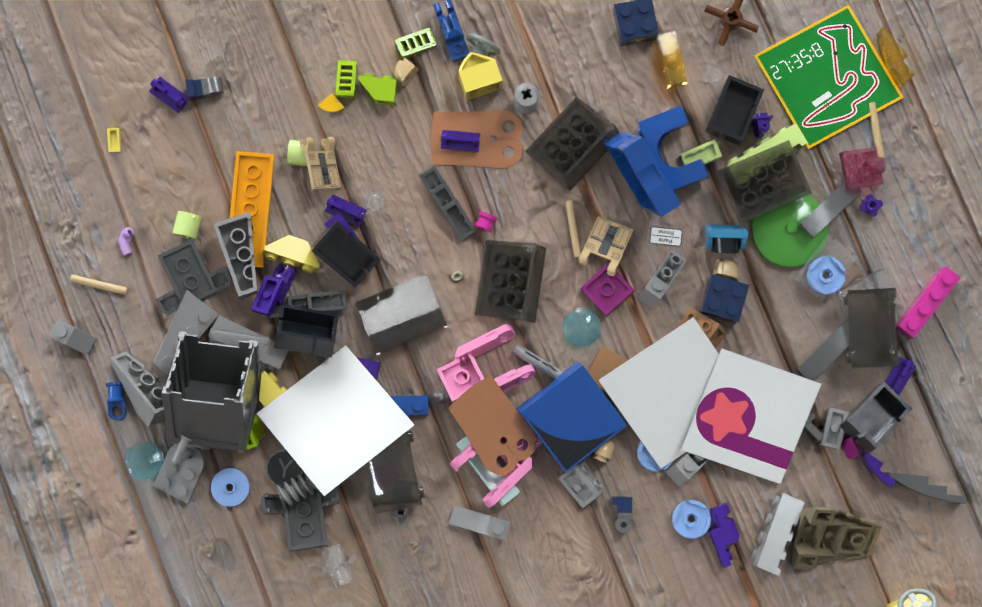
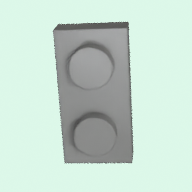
(832, 430)

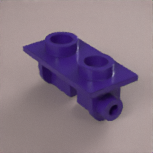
(168, 94)
(761, 124)
(460, 141)
(349, 211)
(900, 375)

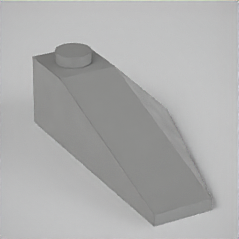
(141, 387)

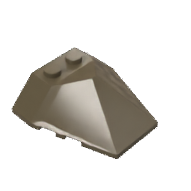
(830, 536)

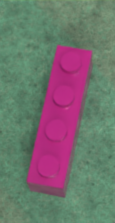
(927, 302)

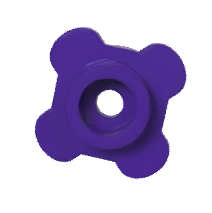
(871, 210)

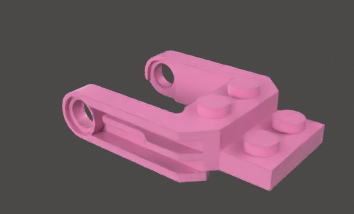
(465, 373)
(510, 479)

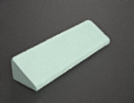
(488, 477)

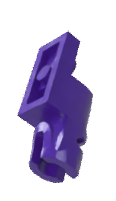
(273, 290)
(724, 533)

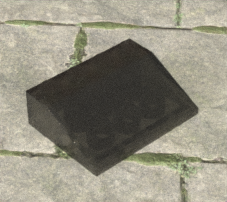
(572, 143)
(764, 182)
(510, 280)
(401, 314)

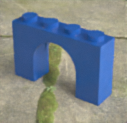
(654, 131)

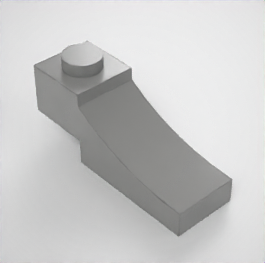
(479, 522)

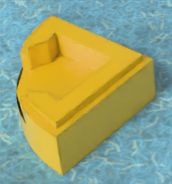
(331, 104)

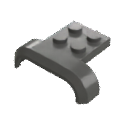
(188, 271)
(303, 519)

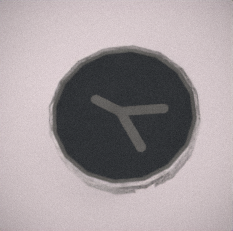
(282, 468)

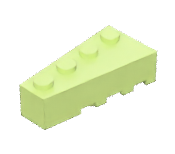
(792, 134)

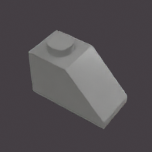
(72, 336)

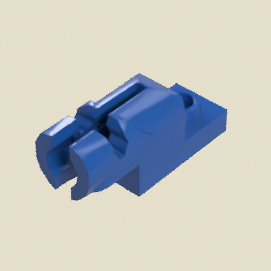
(452, 31)

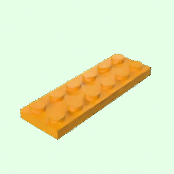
(253, 194)

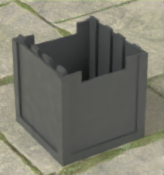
(212, 393)

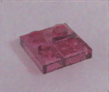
(862, 168)

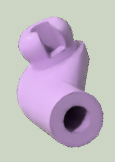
(124, 239)

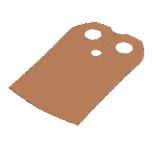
(483, 122)
(487, 417)

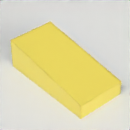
(114, 139)

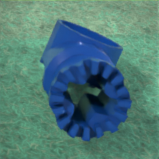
(115, 400)

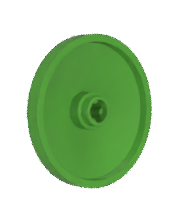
(781, 237)

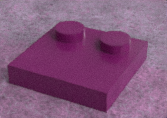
(607, 291)

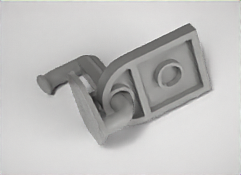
(180, 471)

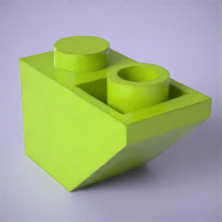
(381, 90)

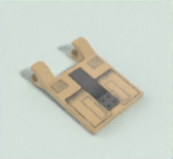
(321, 164)
(608, 242)

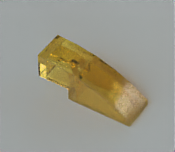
(893, 57)
(671, 60)

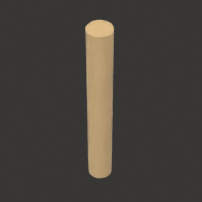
(876, 129)
(573, 228)
(98, 284)

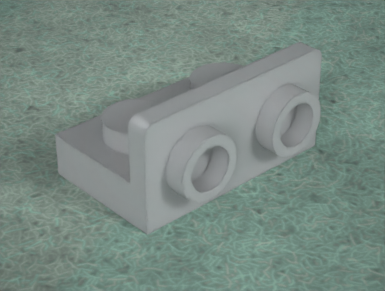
(582, 484)

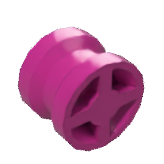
(485, 222)

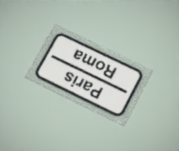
(665, 236)

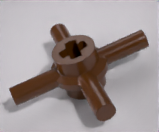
(728, 25)

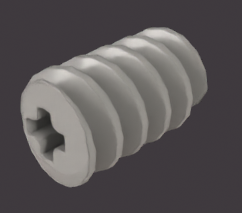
(521, 93)
(296, 489)

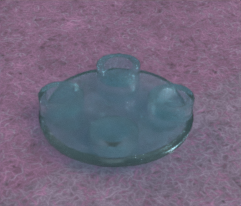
(581, 327)
(144, 461)

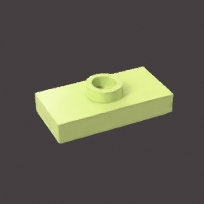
(707, 152)

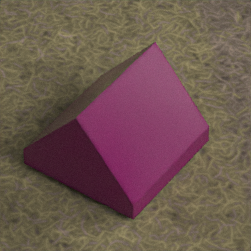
(851, 448)

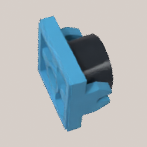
(725, 238)

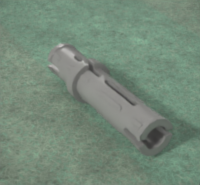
(537, 362)

